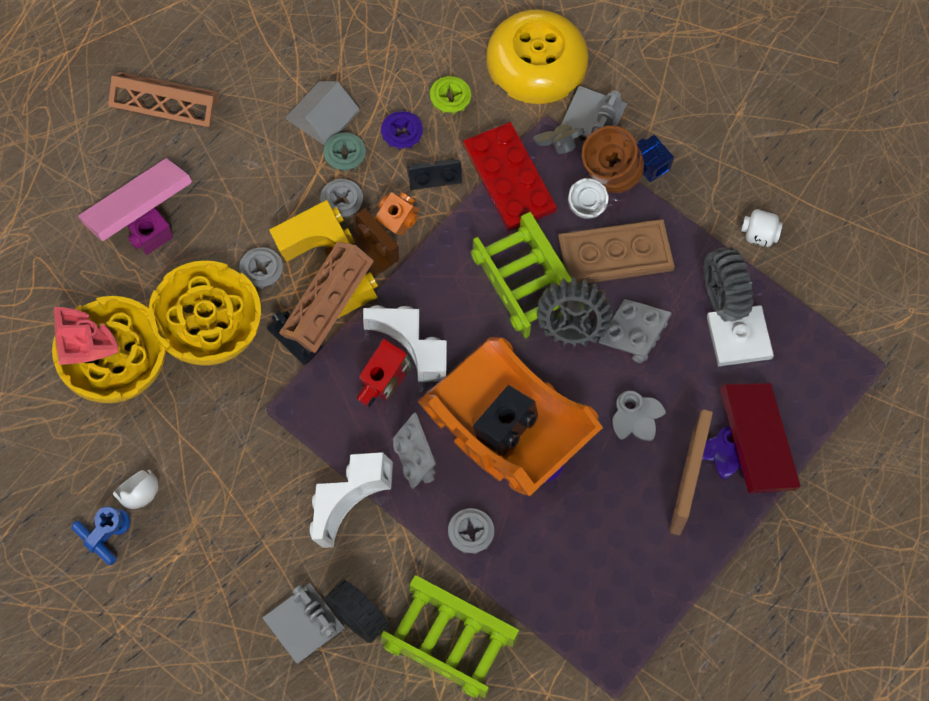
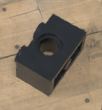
(508, 406)

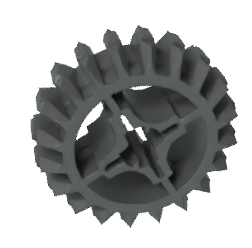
(728, 284)
(576, 303)

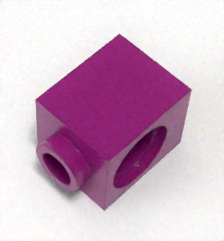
(149, 221)

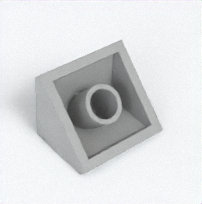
(324, 111)

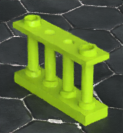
(541, 253)
(474, 621)

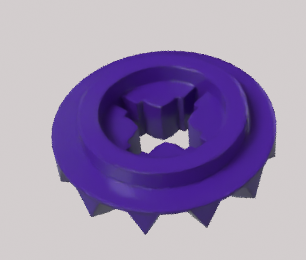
(401, 120)

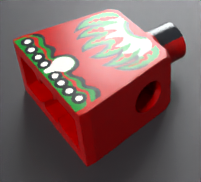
(386, 363)

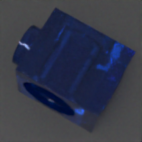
(656, 158)

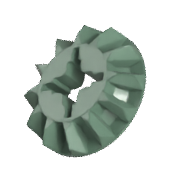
(334, 147)

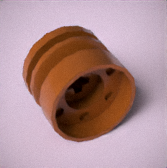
(607, 147)

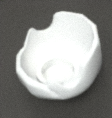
(588, 198)
(137, 490)

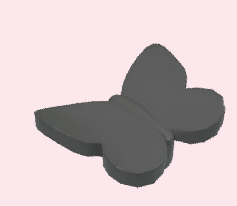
(561, 138)

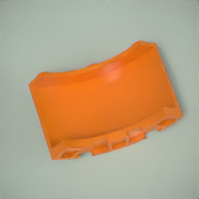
(543, 449)

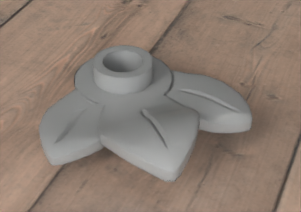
(639, 419)

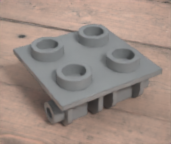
(594, 110)
(635, 329)
(414, 452)
(303, 623)

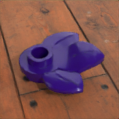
(723, 453)

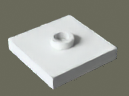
(741, 339)

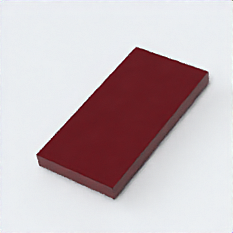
(760, 438)

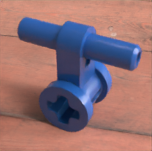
(95, 540)

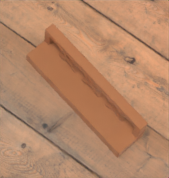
(165, 89)
(327, 297)

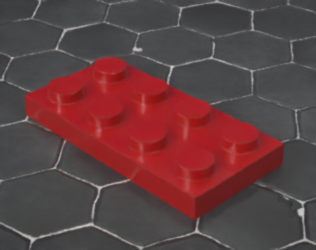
(509, 175)

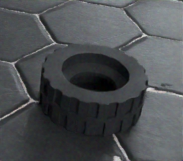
(356, 611)

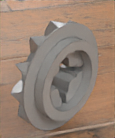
(342, 188)
(264, 257)
(478, 520)

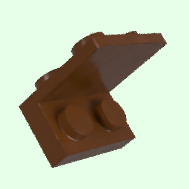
(374, 242)

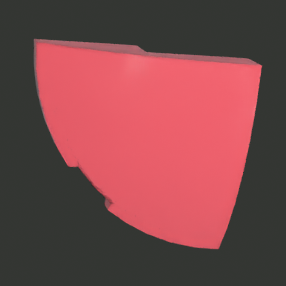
(79, 338)

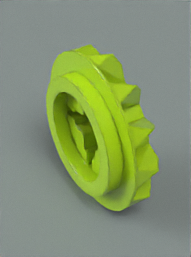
(459, 89)

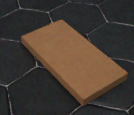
(616, 251)
(690, 472)

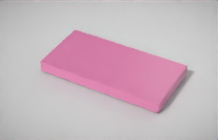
(134, 199)

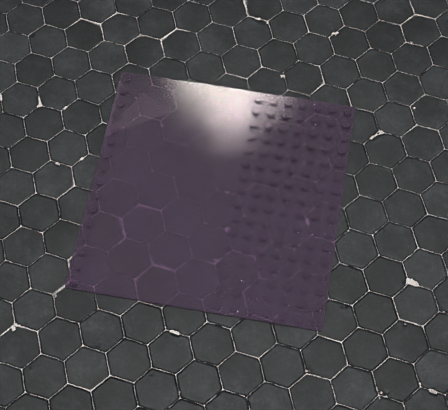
(593, 550)

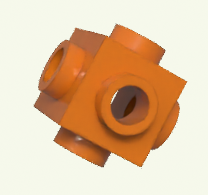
(397, 212)

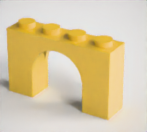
(321, 228)

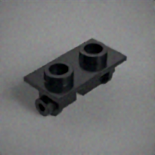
(439, 174)
(292, 346)

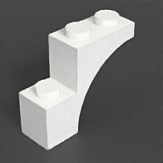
(403, 326)
(332, 501)

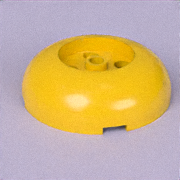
(536, 79)
(199, 285)
(128, 323)

